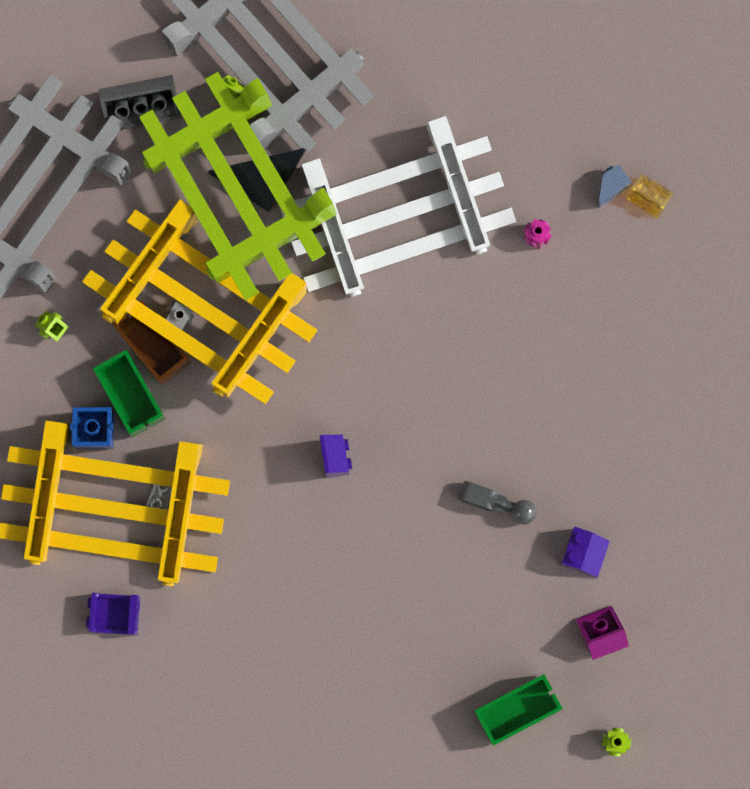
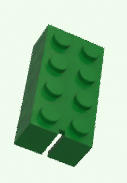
(129, 393)
(518, 710)

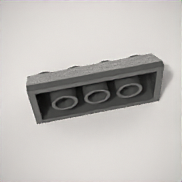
(134, 99)

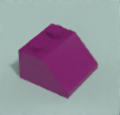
(602, 632)

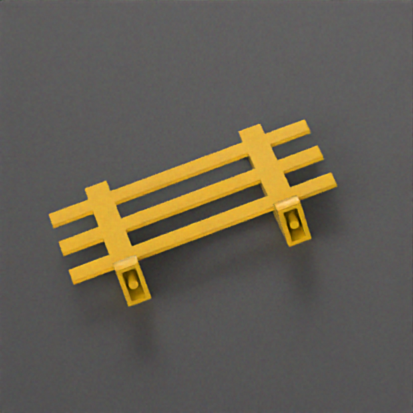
(252, 341)
(177, 518)

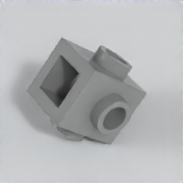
(175, 319)

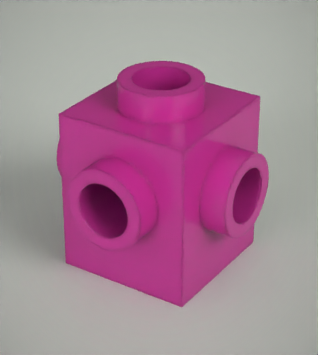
(534, 239)

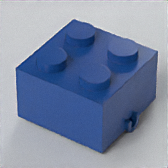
(93, 428)

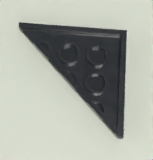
(253, 182)

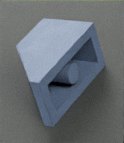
(612, 184)

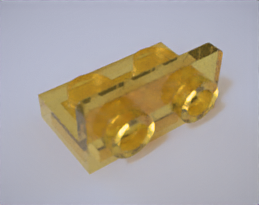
(649, 195)

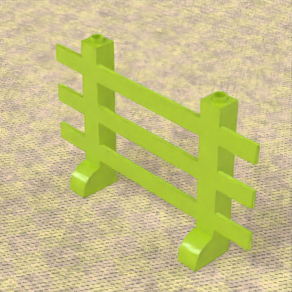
(201, 134)

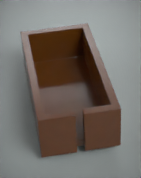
(155, 351)

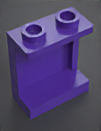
(113, 614)

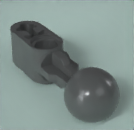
(490, 500)

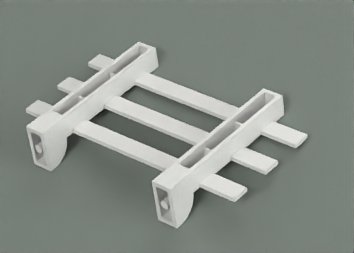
(460, 192)

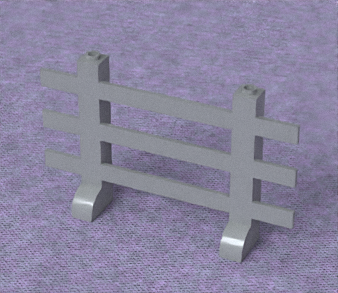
(311, 93)
(60, 135)

